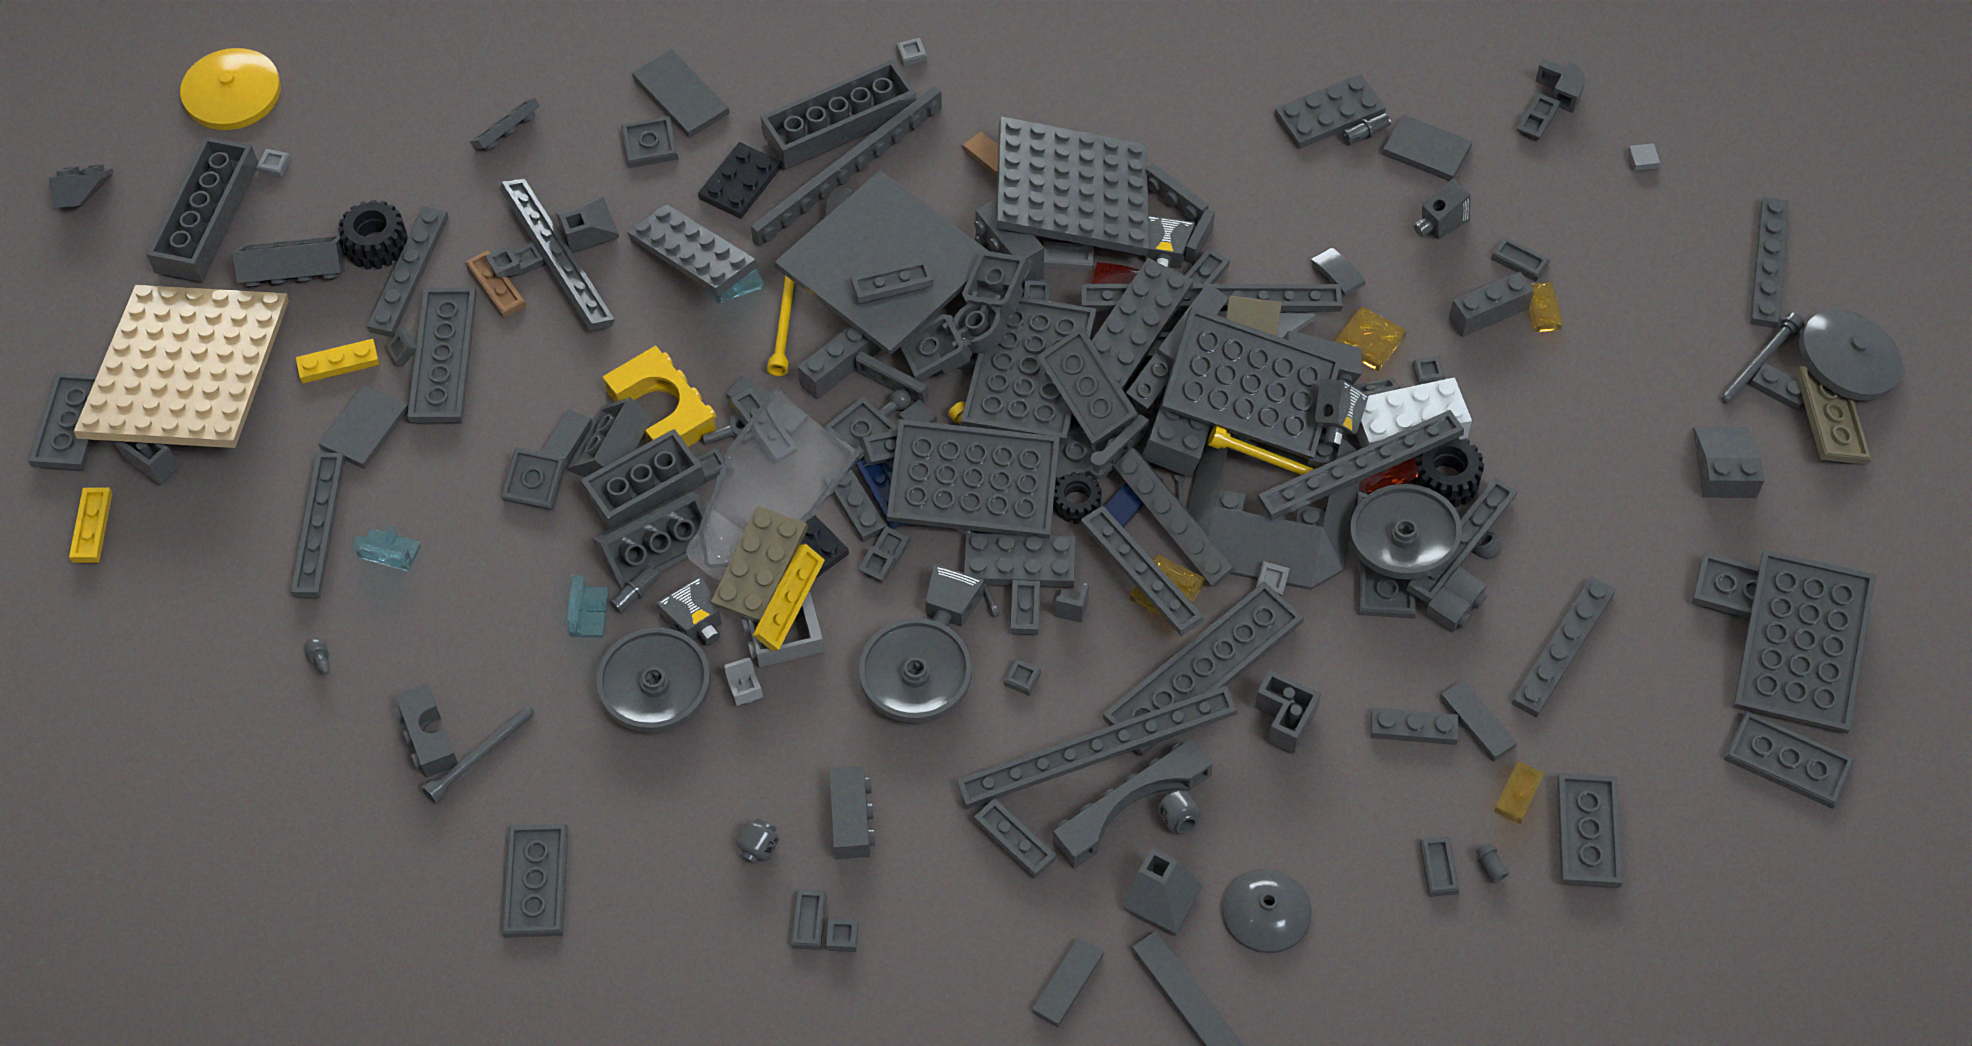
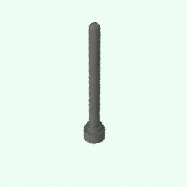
(1790, 326)
(435, 789)

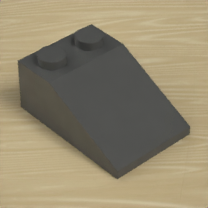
(1728, 462)

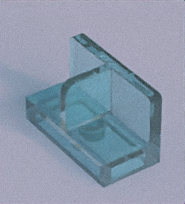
(387, 548)
(586, 609)

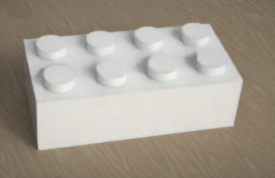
(1403, 408)

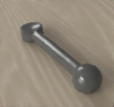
(1179, 479)
(994, 610)

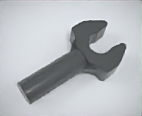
(731, 430)

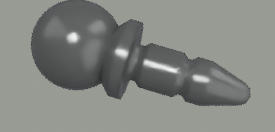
(318, 654)

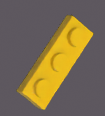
(337, 361)
(90, 525)

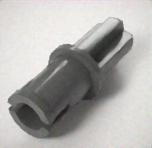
(1365, 129)
(634, 589)

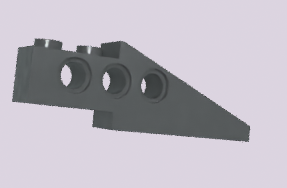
(1158, 369)

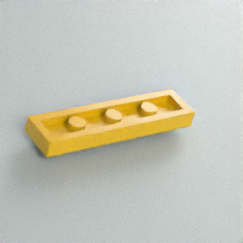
(788, 597)

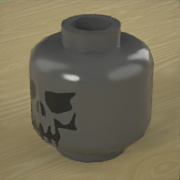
(1179, 812)
(757, 840)

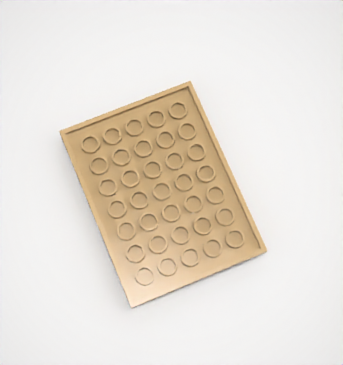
(183, 366)

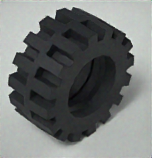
(1072, 484)

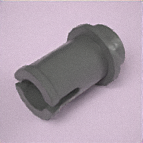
(1491, 862)

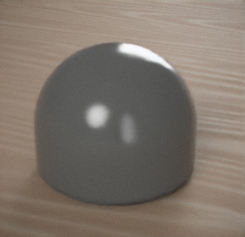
(1491, 549)

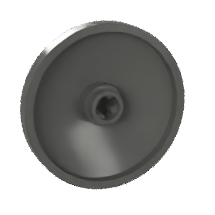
(1850, 355)
(1405, 531)
(915, 670)
(653, 680)

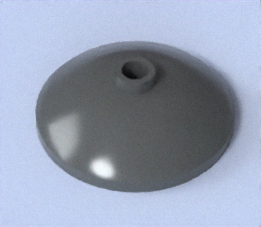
(1263, 926)

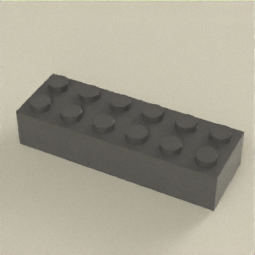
(837, 114)
(202, 209)

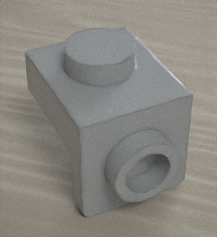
(743, 681)

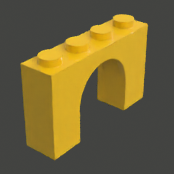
(655, 372)

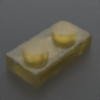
(1545, 308)
(1519, 792)

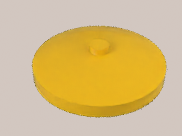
(230, 89)

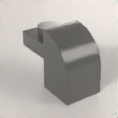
(1566, 82)

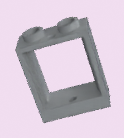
(792, 650)

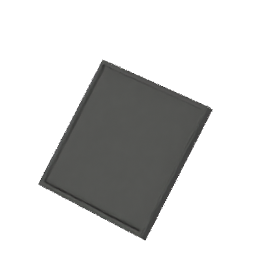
(876, 231)

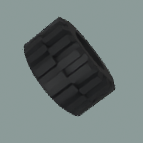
(368, 219)
(1457, 455)

